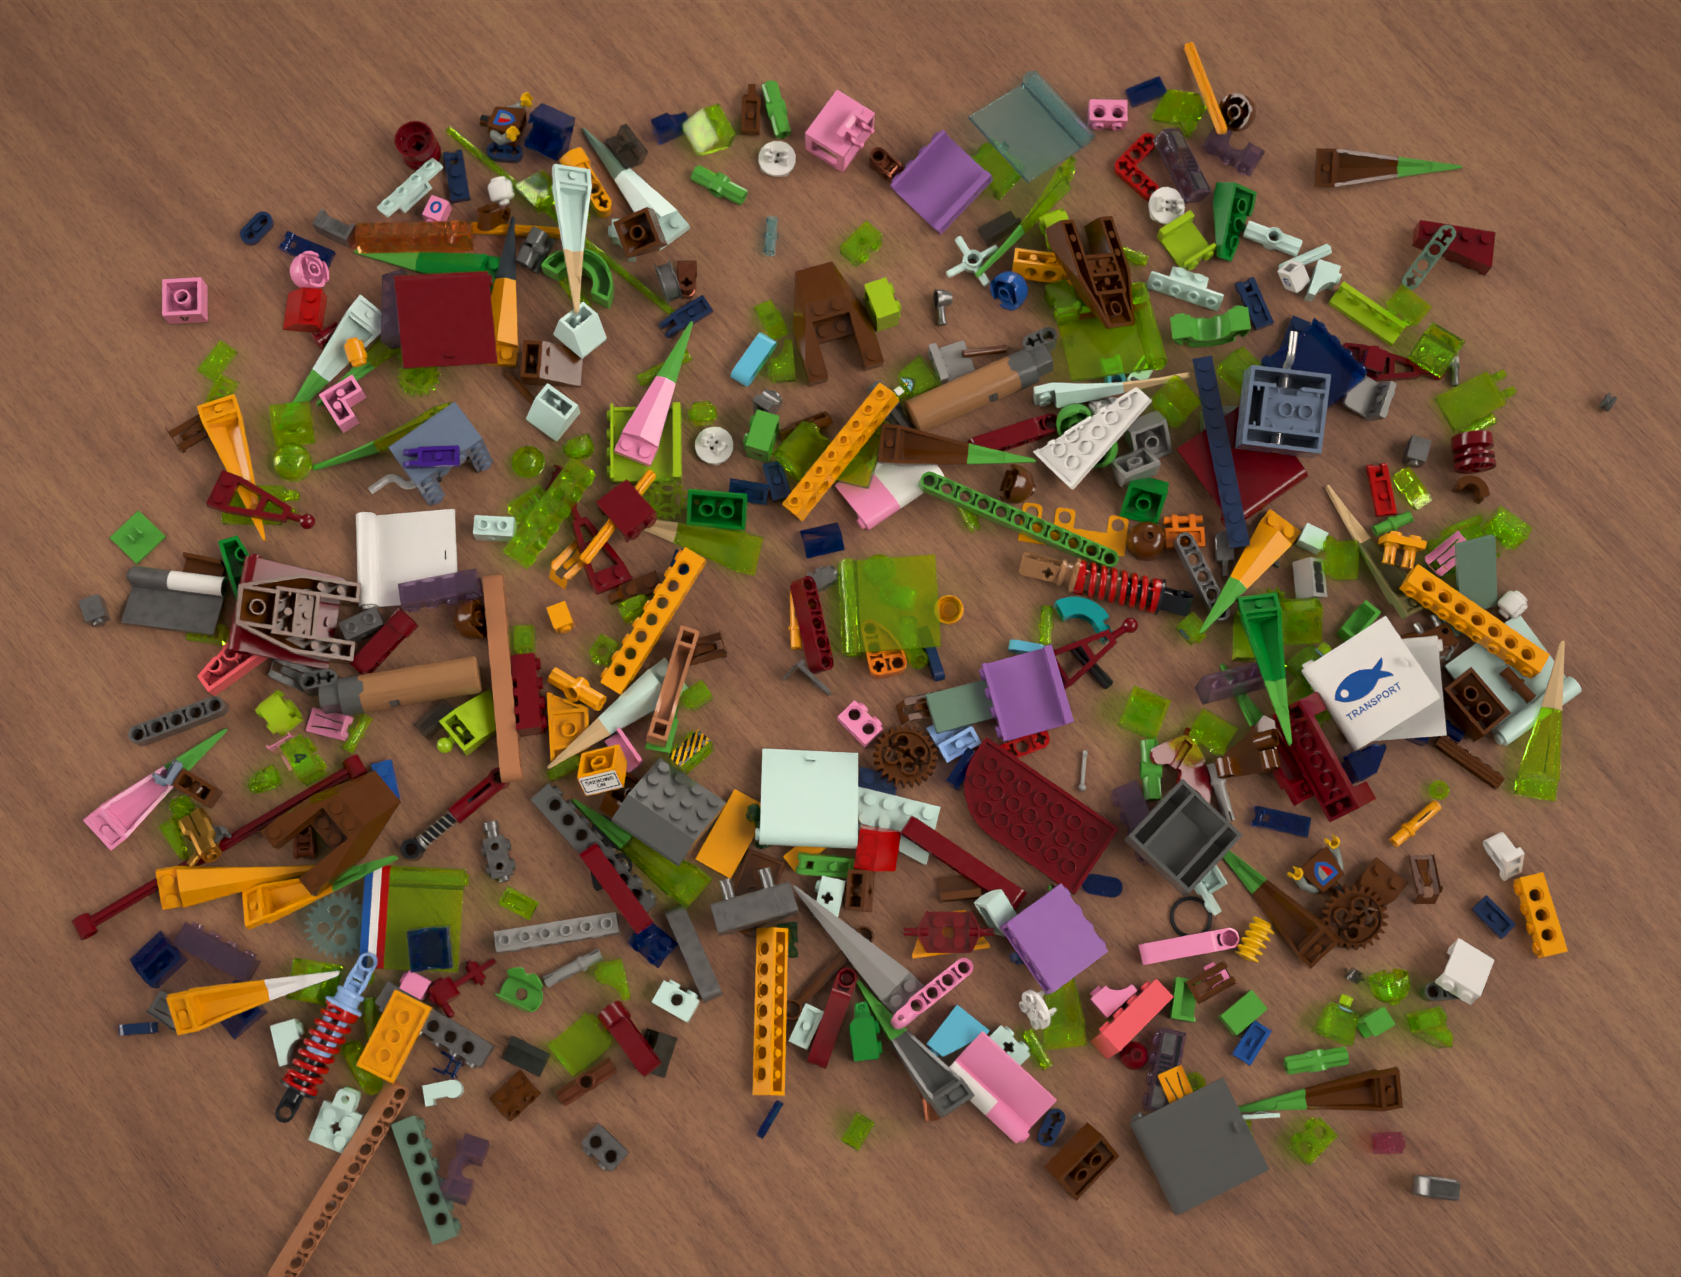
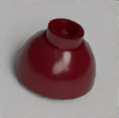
(1134, 1055)

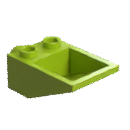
(475, 722)

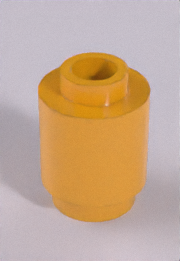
(355, 352)

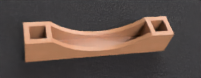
(672, 686)

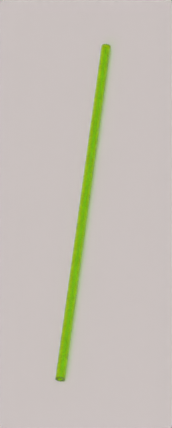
(553, 215)

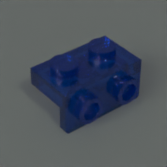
(653, 944)

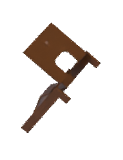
(189, 442)
(705, 648)
(913, 700)
(1423, 870)
(1200, 988)

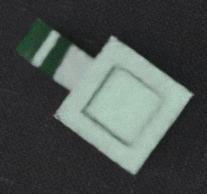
(792, 937)

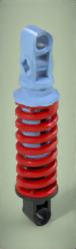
(325, 1039)

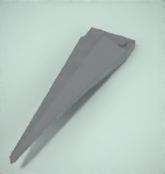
(883, 974)

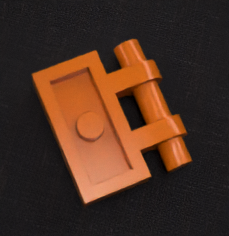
(1174, 531)

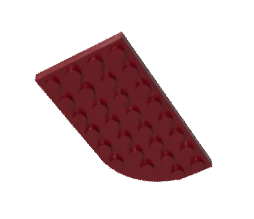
(1034, 816)

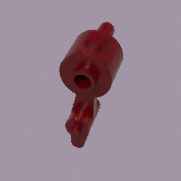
(446, 990)

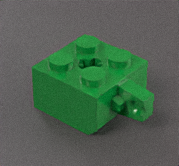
(863, 1034)

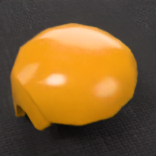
(950, 609)

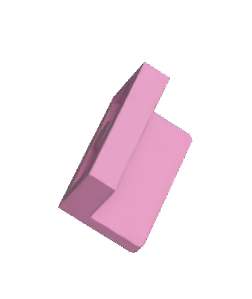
(632, 757)

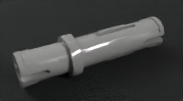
(1221, 793)
(572, 968)

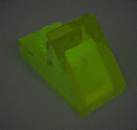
(771, 320)

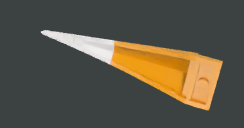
(208, 1005)

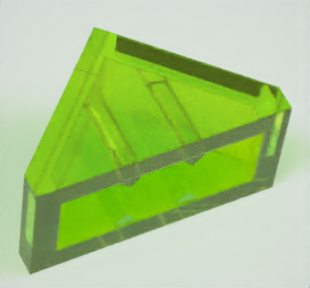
(518, 903)
(857, 1131)

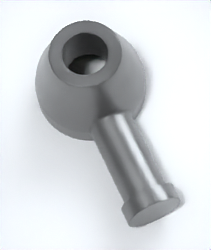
(941, 299)

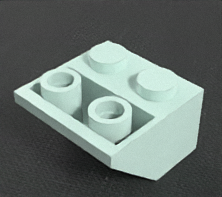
(581, 331)
(552, 412)

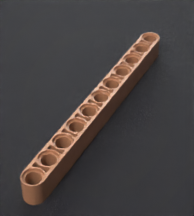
(501, 676)
(336, 1195)

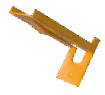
(556, 563)
(1172, 1078)

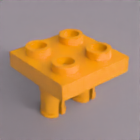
(1410, 546)

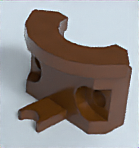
(1474, 484)

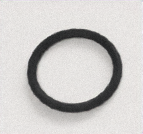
(1179, 902)

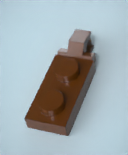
(751, 112)
(821, 419)
(642, 585)

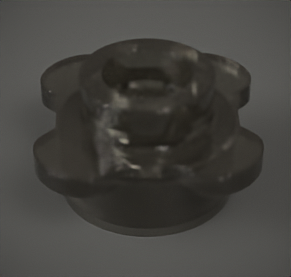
(1354, 975)

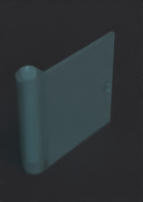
(1032, 127)

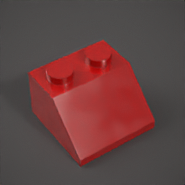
(305, 310)
(877, 849)

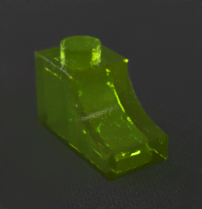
(782, 367)
(614, 974)

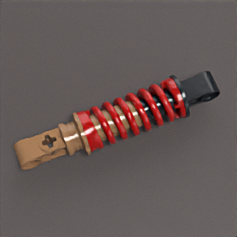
(1099, 581)

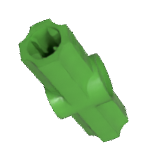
(776, 109)
(719, 185)
(1149, 772)
(1316, 1060)

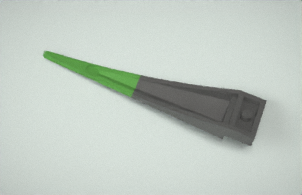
(934, 1079)

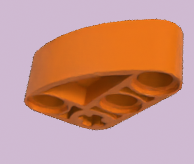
(885, 659)

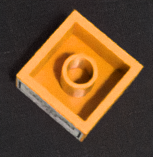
(602, 770)

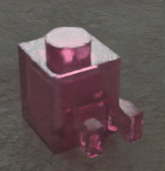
(1388, 1142)

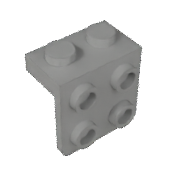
(1370, 399)

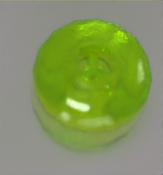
(703, 413)

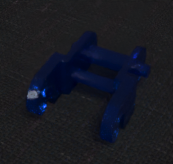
(458, 1064)

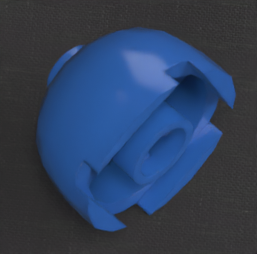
(1009, 289)

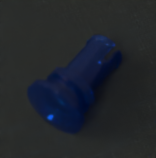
(1453, 732)

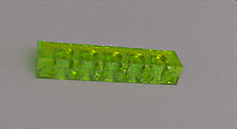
(549, 503)

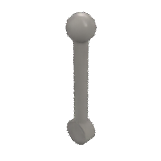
(1082, 787)

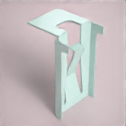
(1256, 1116)

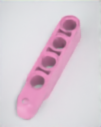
(1188, 945)
(907, 1014)

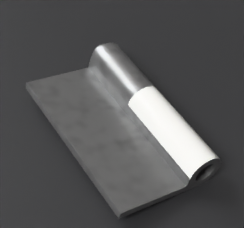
(174, 600)

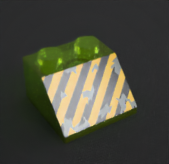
(691, 751)

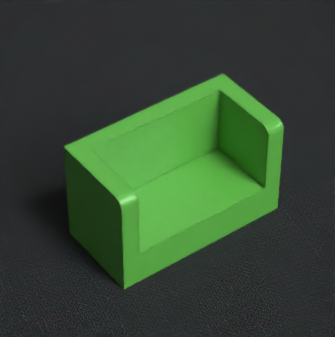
(1358, 621)
(1183, 1002)
(1242, 1013)
(1375, 1022)

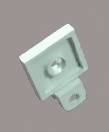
(339, 1111)

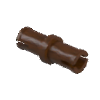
(1517, 684)

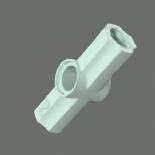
(1283, 243)

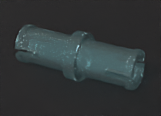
(770, 236)

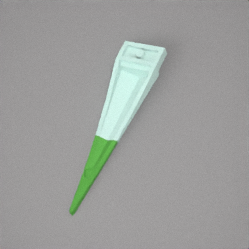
(359, 321)

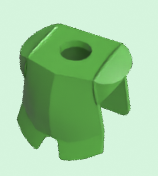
(520, 980)

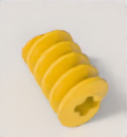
(1255, 940)

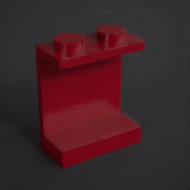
(627, 510)

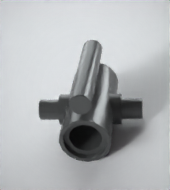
(534, 250)

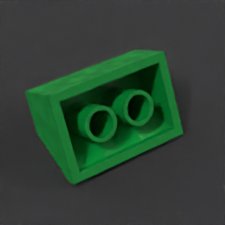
(717, 509)

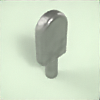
(1223, 552)

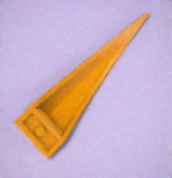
(227, 432)
(190, 886)

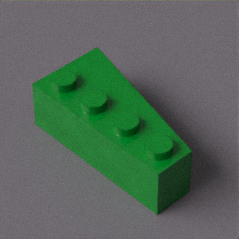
(233, 556)

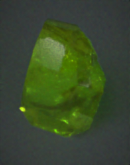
(632, 608)
(265, 780)

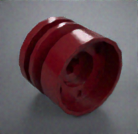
(417, 144)
(1473, 452)

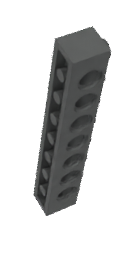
(543, 801)

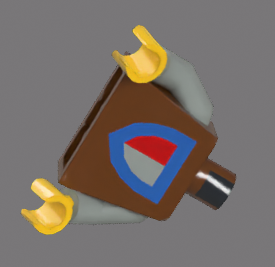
(508, 122)
(1321, 870)

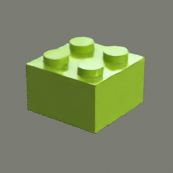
(881, 304)

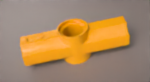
(576, 689)

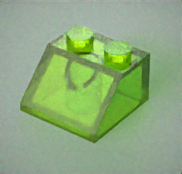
(709, 130)
(1233, 368)
(292, 423)

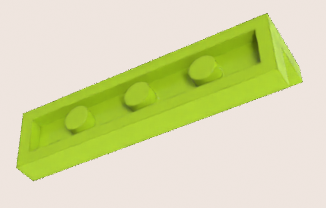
(1367, 313)

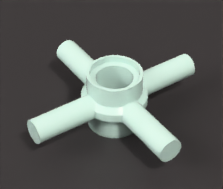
(971, 254)

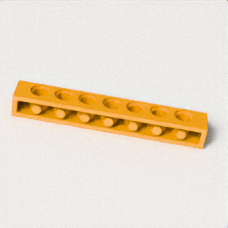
(840, 452)
(1486, 629)
(643, 649)
(770, 1011)

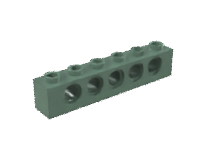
(402, 1131)

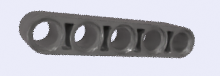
(1193, 570)
(168, 721)
(693, 953)

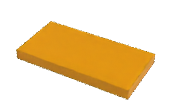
(729, 836)
(394, 1036)

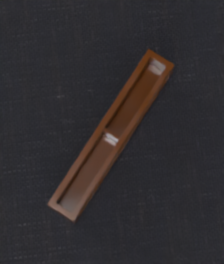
(1469, 762)

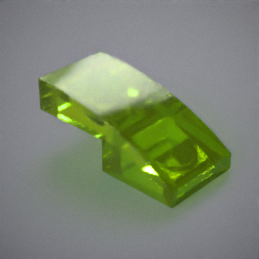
(1412, 487)

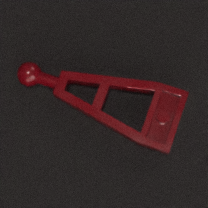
(1358, 350)
(226, 488)
(607, 578)
(1129, 625)

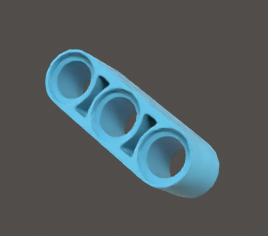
(753, 359)

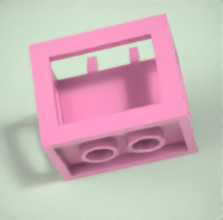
(840, 129)

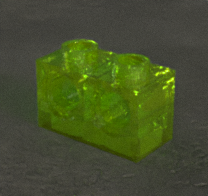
(1315, 1144)

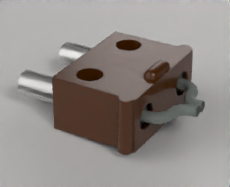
(1448, 638)

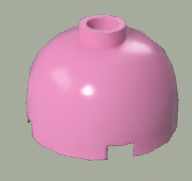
(309, 271)

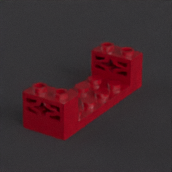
(1320, 762)

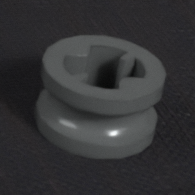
(1607, 402)

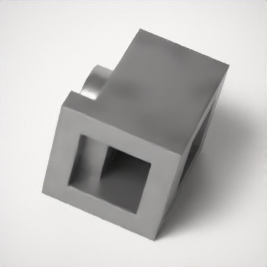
(824, 577)

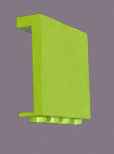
(669, 454)

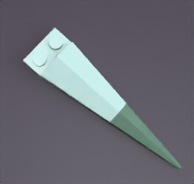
(640, 194)

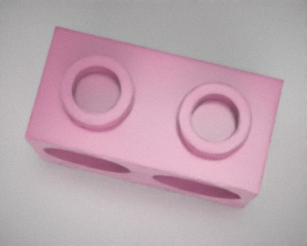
(1107, 109)
(855, 727)

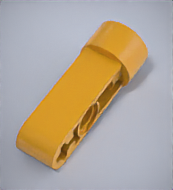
(578, 158)

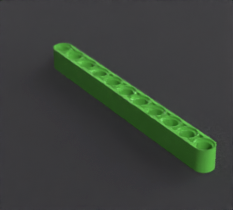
(1008, 521)

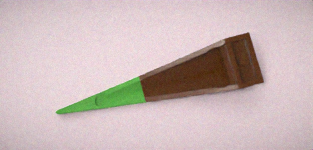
(1347, 167)
(913, 447)
(1299, 927)
(1362, 1091)

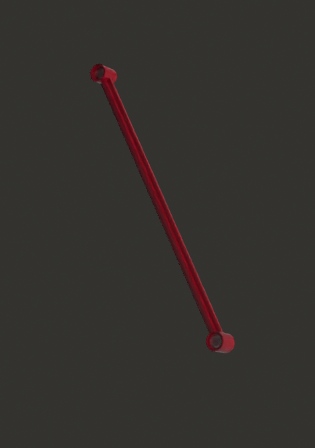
(352, 768)

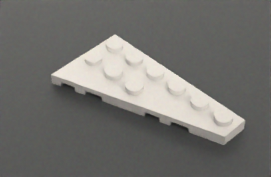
(1088, 441)

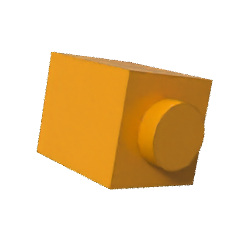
(560, 617)

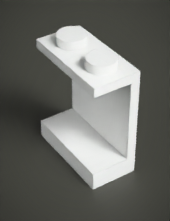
(1465, 971)

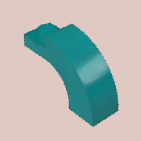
(1083, 609)

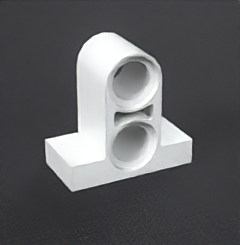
(1504, 855)

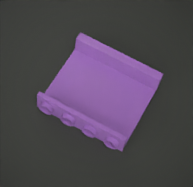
(941, 182)
(1026, 694)
(1054, 939)

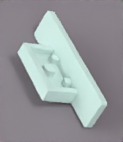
(411, 190)
(1185, 286)
(1210, 883)

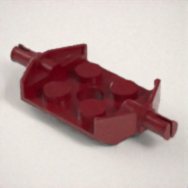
(965, 932)

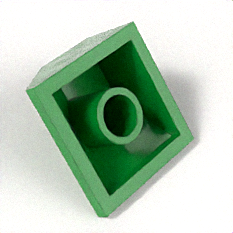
(1144, 500)

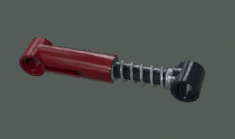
(458, 812)

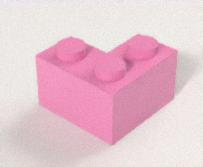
(340, 400)

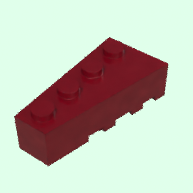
(1470, 246)
(528, 694)

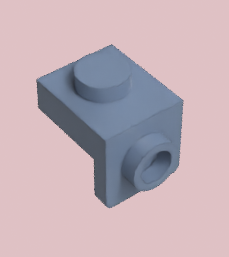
(172, 773)

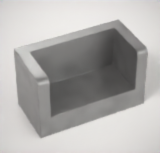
(334, 229)

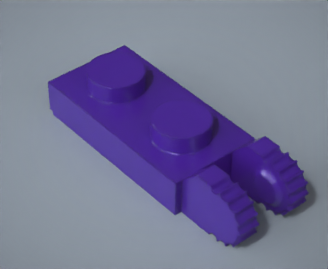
(433, 457)

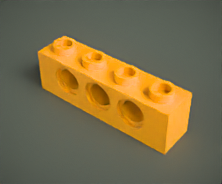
(1038, 266)
(1543, 904)

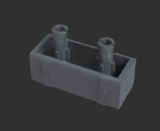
(753, 908)

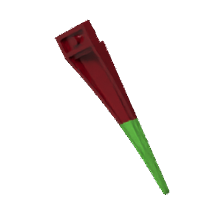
(1289, 775)

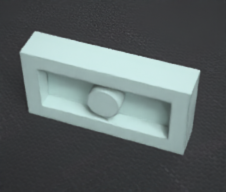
(806, 1026)

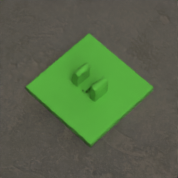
(137, 537)

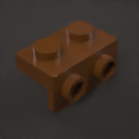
(515, 1096)

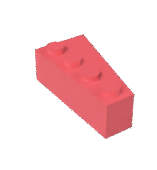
(227, 669)
(1131, 1019)

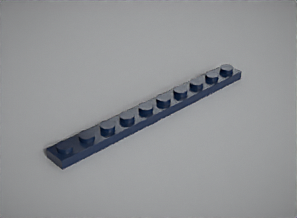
(1220, 452)

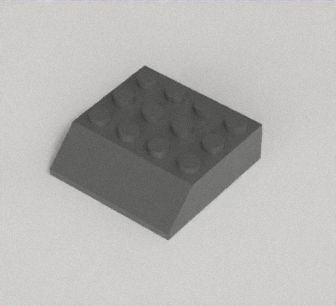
(668, 811)
(1183, 837)

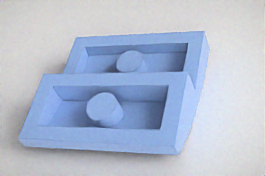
(954, 742)

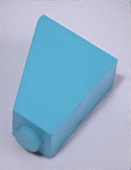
(955, 1032)

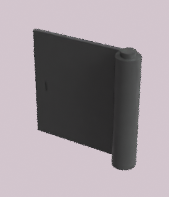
(1197, 1147)

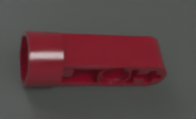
(384, 642)
(618, 1022)

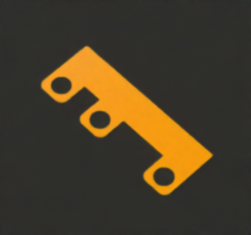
(1112, 539)

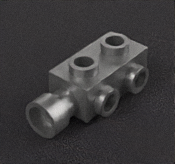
(501, 855)

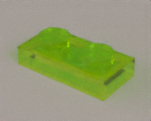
(217, 360)

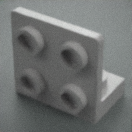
(948, 361)

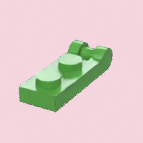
(824, 865)

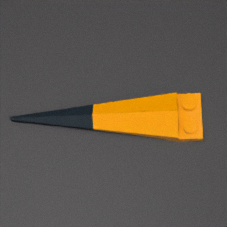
(505, 304)

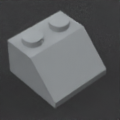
(1149, 432)
(1134, 466)

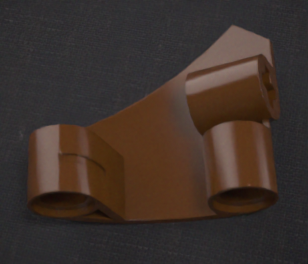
(1253, 753)

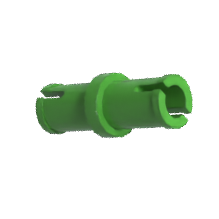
(1392, 523)

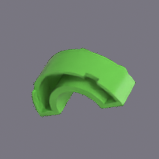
(593, 267)
(1210, 331)

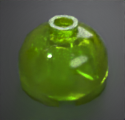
(292, 462)
(1390, 987)

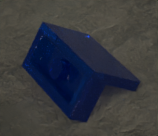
(822, 540)

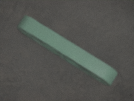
(1426, 255)

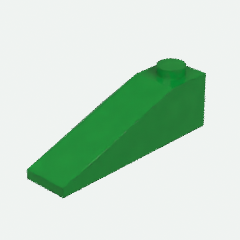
(1231, 208)

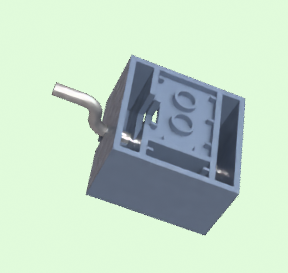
(1283, 409)
(443, 429)

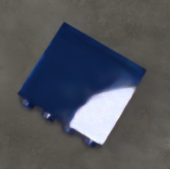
(1322, 353)

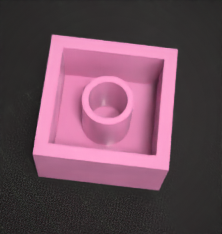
(184, 300)

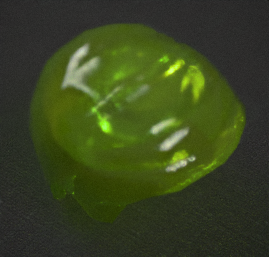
(579, 447)

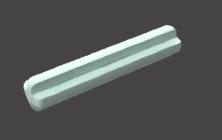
(1312, 255)

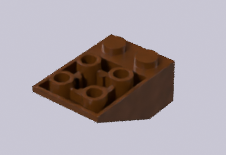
(550, 364)

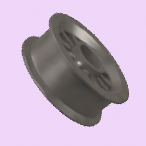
(668, 282)

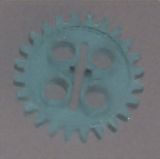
(323, 914)

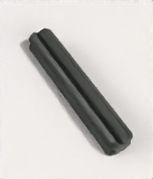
(1096, 671)

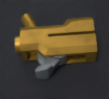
(203, 835)

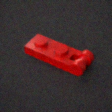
(1381, 490)

